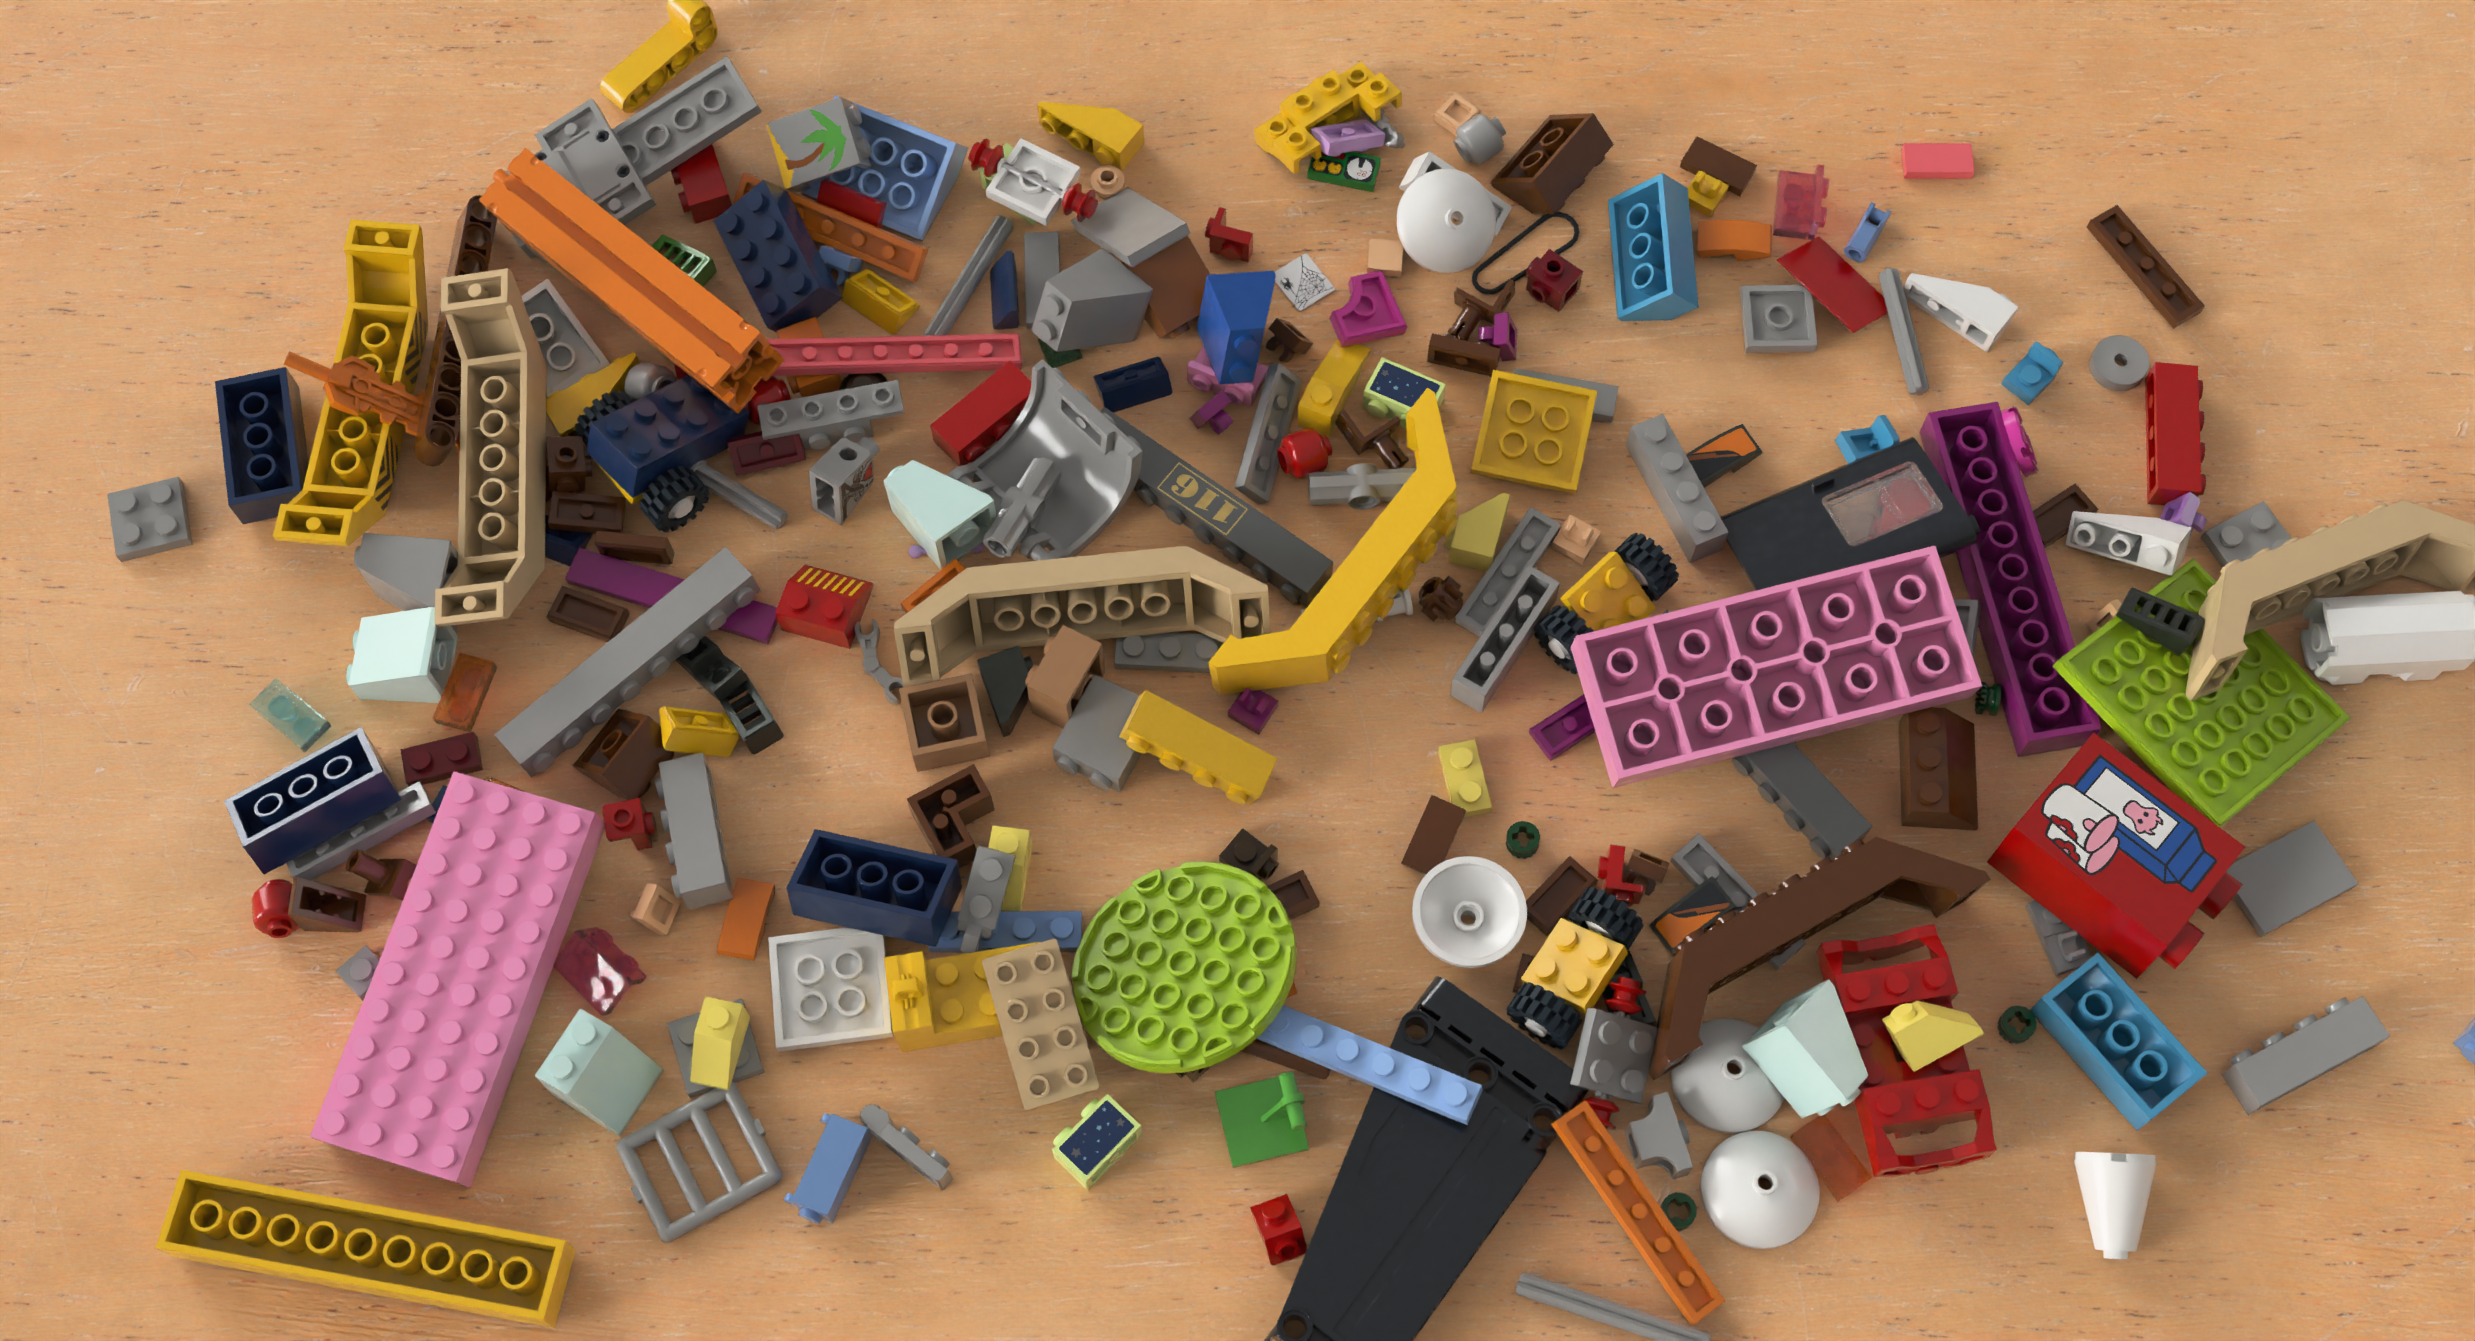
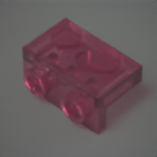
(1799, 203)
(598, 968)

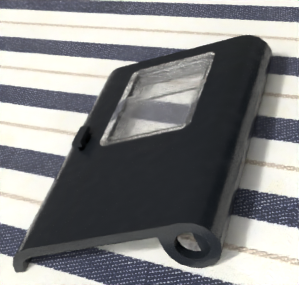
(1849, 518)

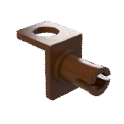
(1476, 309)
(1378, 439)
(384, 876)

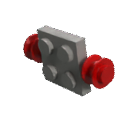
(1614, 1052)

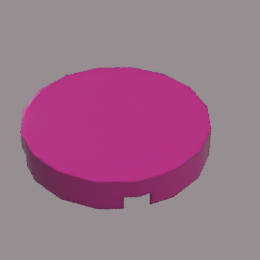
(2019, 441)

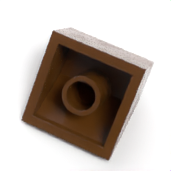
(625, 754)

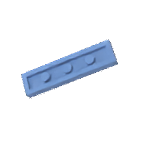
(1018, 929)

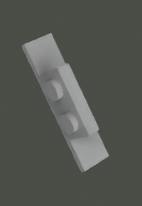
(831, 415)

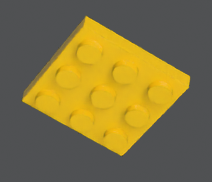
(1534, 432)

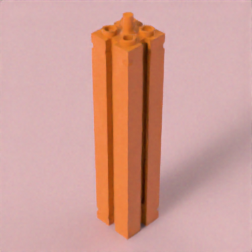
(631, 280)

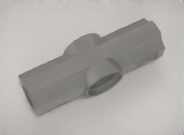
(1359, 486)
(1022, 507)

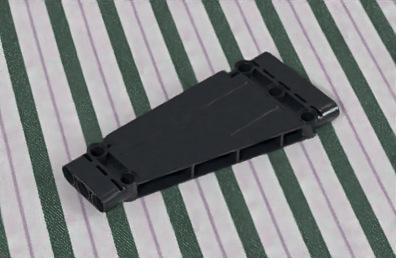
(1422, 1186)

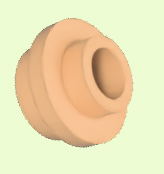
(1110, 188)

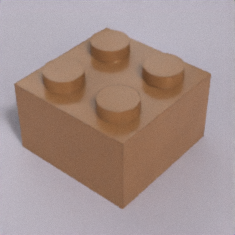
(1063, 674)
(944, 722)

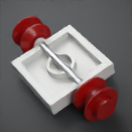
(1033, 181)

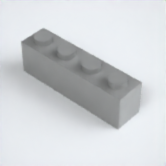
(1676, 488)
(1504, 639)
(694, 831)
(2305, 1054)

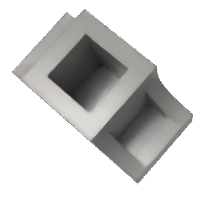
(1660, 1139)

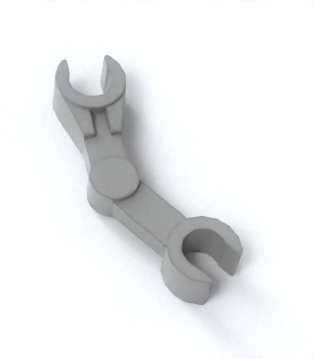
(871, 664)

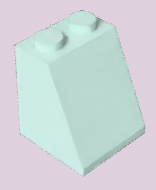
(939, 511)
(402, 657)
(1810, 1052)
(598, 1072)

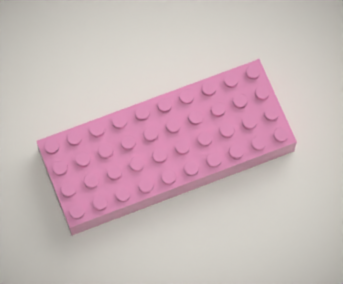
(1774, 666)
(459, 979)

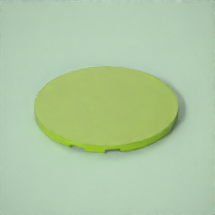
(1184, 967)

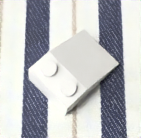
(562, 338)

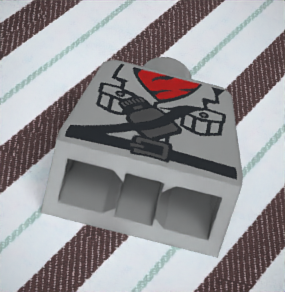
(842, 478)

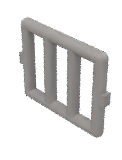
(702, 1211)

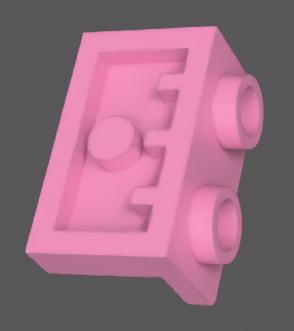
(1203, 378)

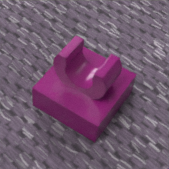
(1501, 336)
(1214, 413)
(1253, 709)

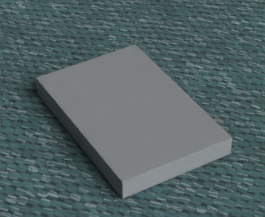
(2289, 878)

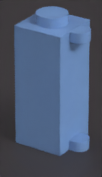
(830, 1169)

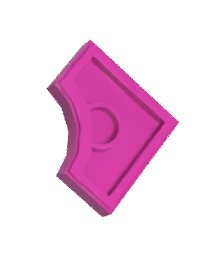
(1369, 312)

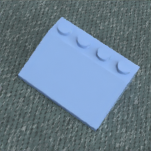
(907, 171)

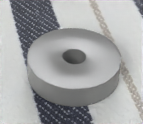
(2120, 349)

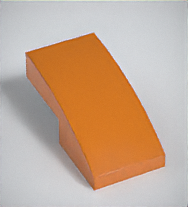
(1738, 237)
(745, 919)

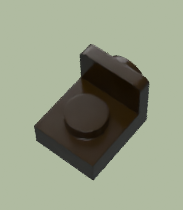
(1251, 855)

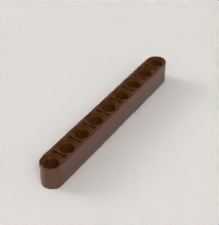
(443, 388)

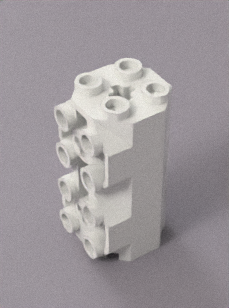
(2389, 634)

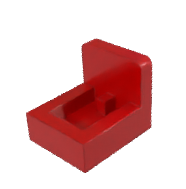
(1228, 241)
(629, 820)
(1611, 871)
(1279, 1229)

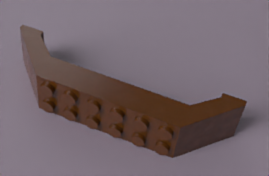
(1791, 914)

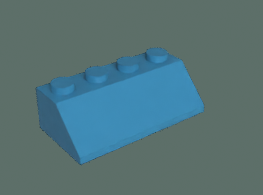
(1653, 251)
(2118, 1041)

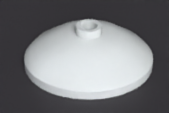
(1427, 226)
(1475, 889)
(1716, 1096)
(1745, 1210)

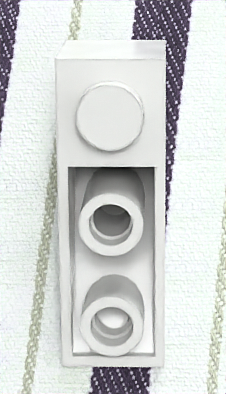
(2130, 539)

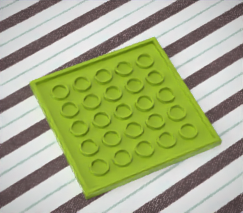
(2213, 748)

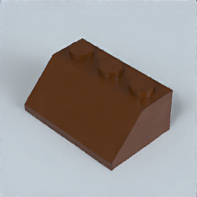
(1554, 162)
(1937, 770)

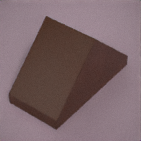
(325, 907)

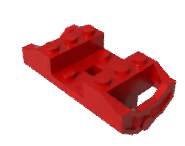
(1893, 1094)

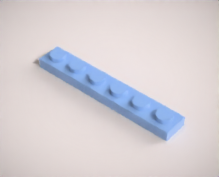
(1373, 1064)

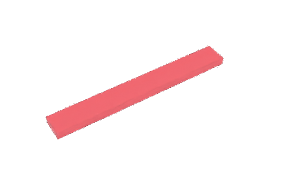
(897, 354)

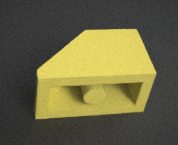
(1478, 534)
(1018, 843)
(1929, 1031)
(718, 1042)

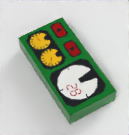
(1346, 170)

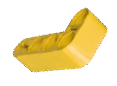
(662, 56)

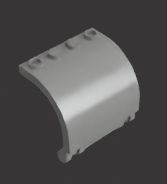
(1094, 459)

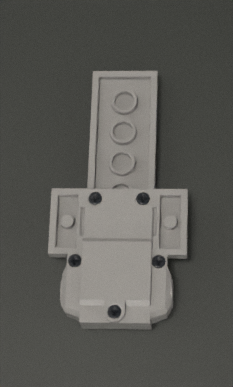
(622, 161)

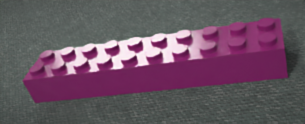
(2011, 578)

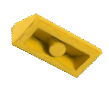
(879, 301)
(697, 731)

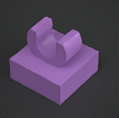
(2184, 512)

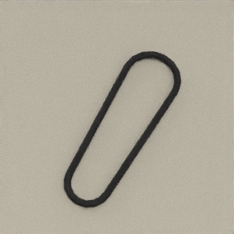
(1517, 239)

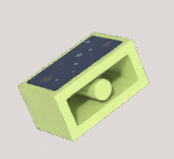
(1396, 389)
(1096, 1140)

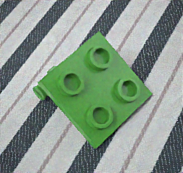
(1263, 1119)

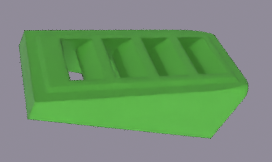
(704, 265)

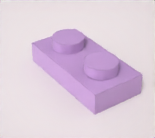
(1348, 137)

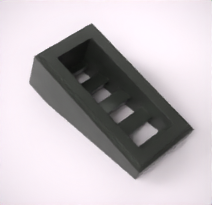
(2182, 623)
(760, 732)

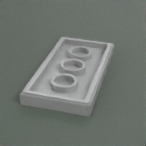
(1132, 227)

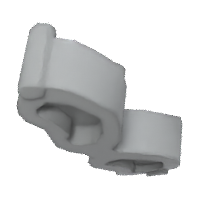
(1392, 138)

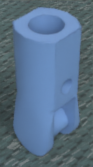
(1866, 234)

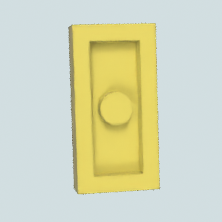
(1465, 777)

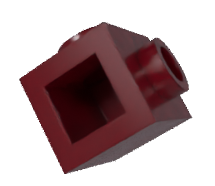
(1553, 280)

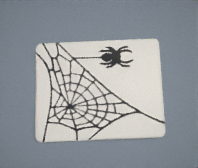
(1303, 282)

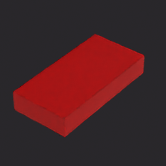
(851, 202)

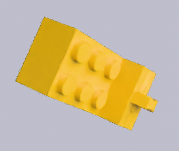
(941, 999)

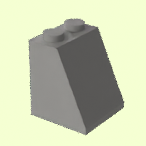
(1092, 305)
(406, 568)

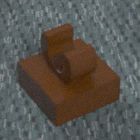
(1290, 337)
(1646, 866)

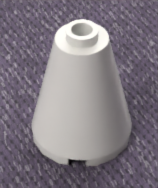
(2115, 1198)

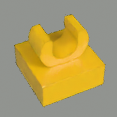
(1706, 193)

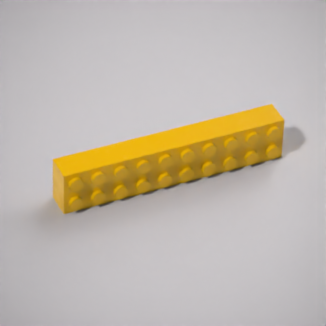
(367, 1248)

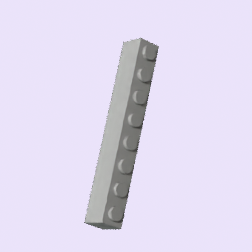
(628, 662)

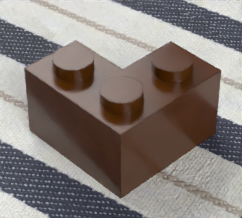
(946, 809)

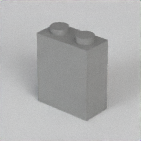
(1092, 739)

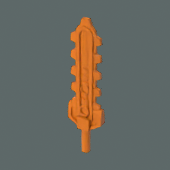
(356, 388)

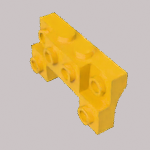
(1322, 103)

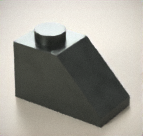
(1005, 684)

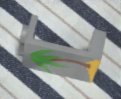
(819, 143)

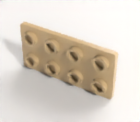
(1040, 1024)

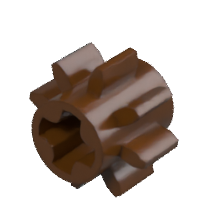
(1441, 598)

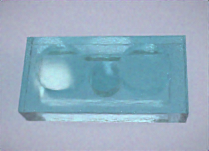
(290, 715)

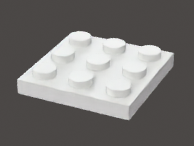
(829, 988)

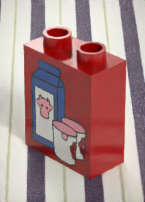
(2120, 859)

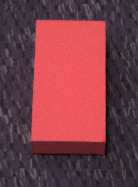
(1937, 161)

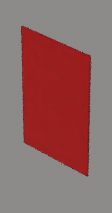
(1835, 284)

